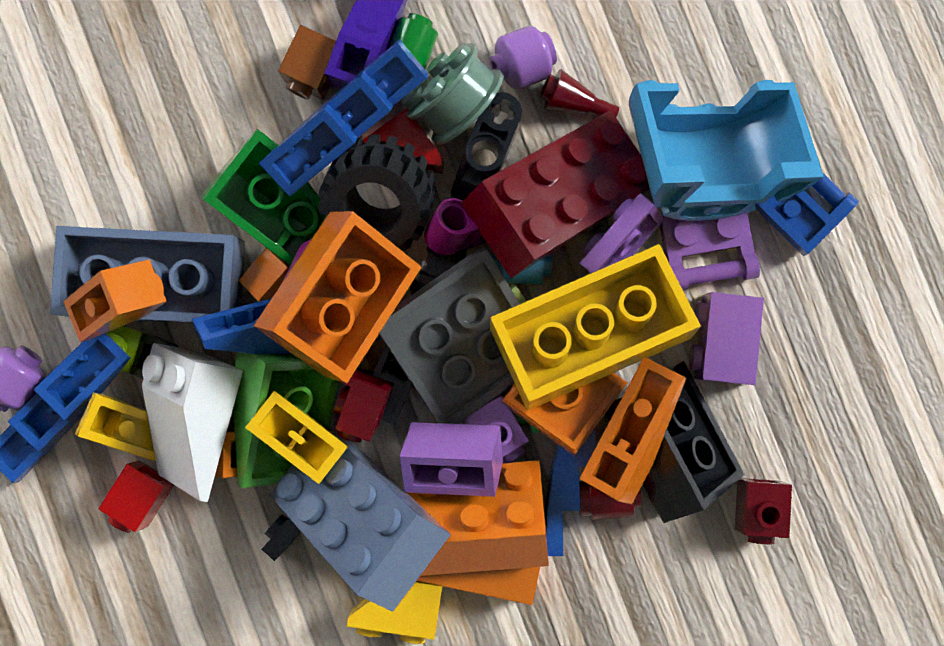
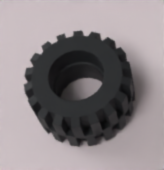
(386, 165)

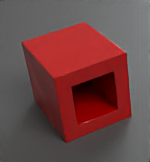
(135, 497)

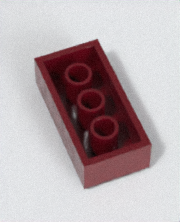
(557, 193)

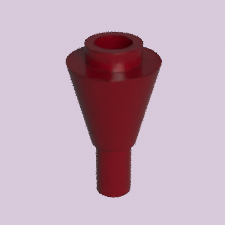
(568, 95)

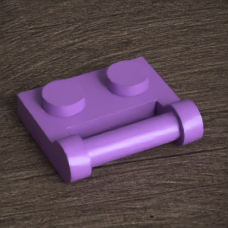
(692, 238)

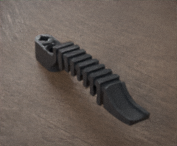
(485, 135)

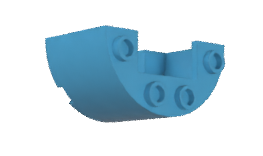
(723, 158)

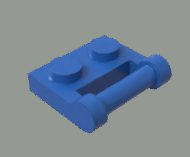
(803, 219)

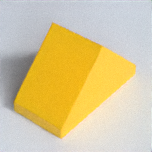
(296, 437)

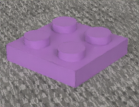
(632, 227)

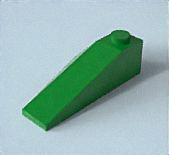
(260, 205)

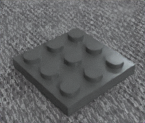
(446, 338)

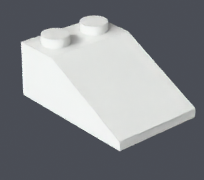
(188, 414)

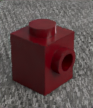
(763, 509)

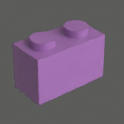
(727, 338)
(452, 459)

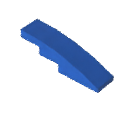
(344, 118)
(235, 331)
(58, 404)
(564, 490)

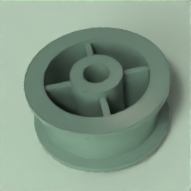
(453, 93)

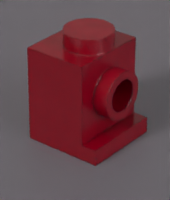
(361, 406)

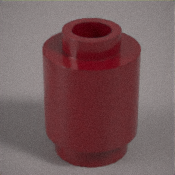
(602, 506)

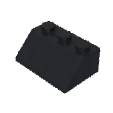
(693, 458)

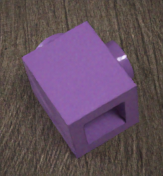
(511, 433)

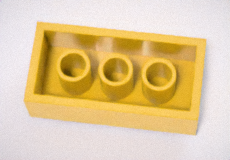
(593, 326)

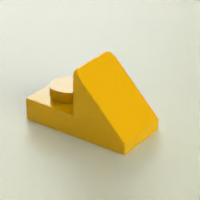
(117, 425)

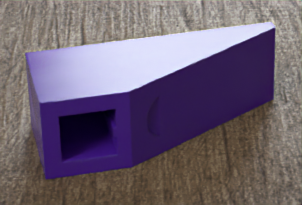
(362, 38)

